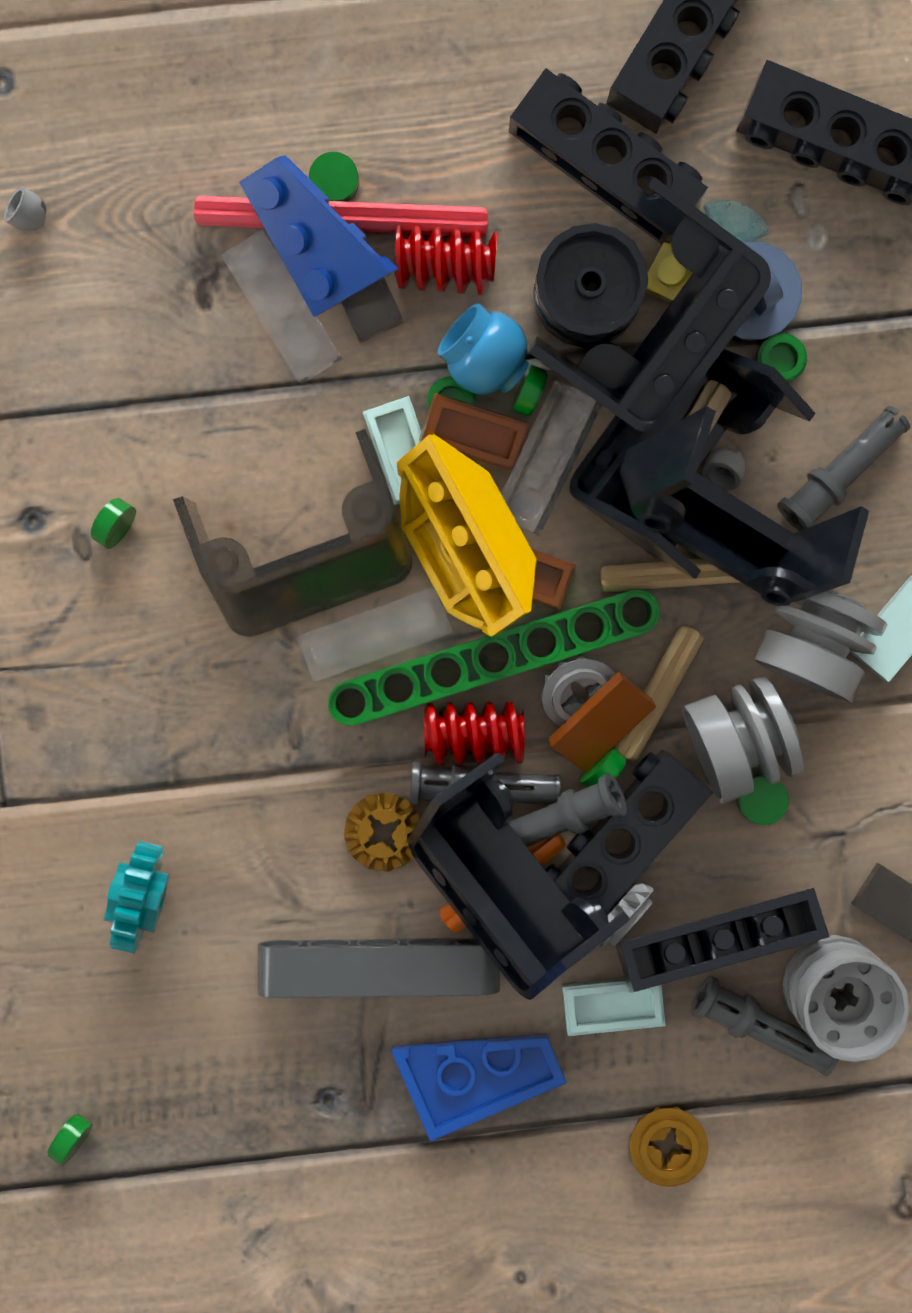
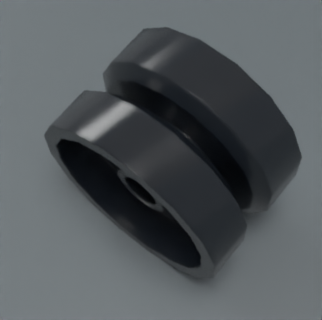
(596, 256)

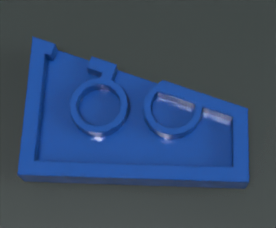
(314, 242)
(475, 1077)

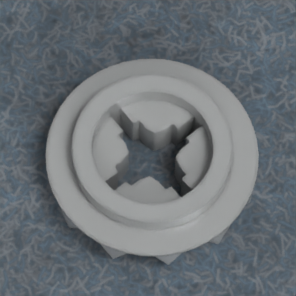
(557, 691)
(634, 905)

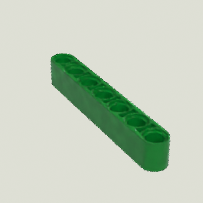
(519, 657)

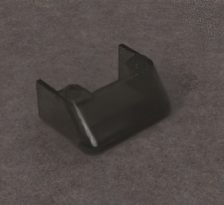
(310, 580)

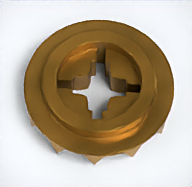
(359, 829)
(681, 1164)

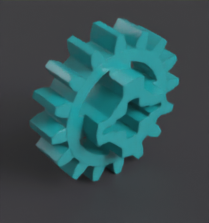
(136, 897)

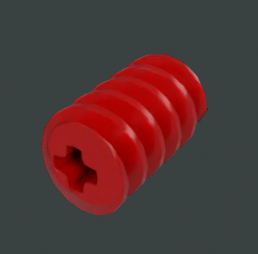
(445, 260)
(473, 732)

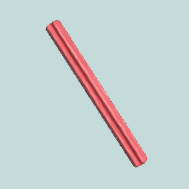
(366, 216)

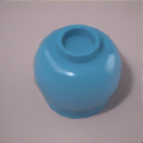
(485, 351)

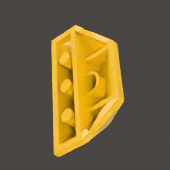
(465, 536)

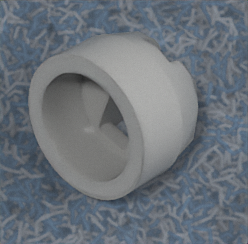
(25, 210)
(730, 460)

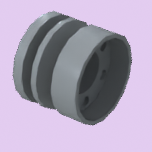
(820, 643)
(750, 736)
(861, 1019)

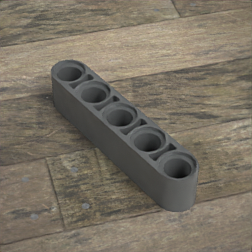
(375, 968)

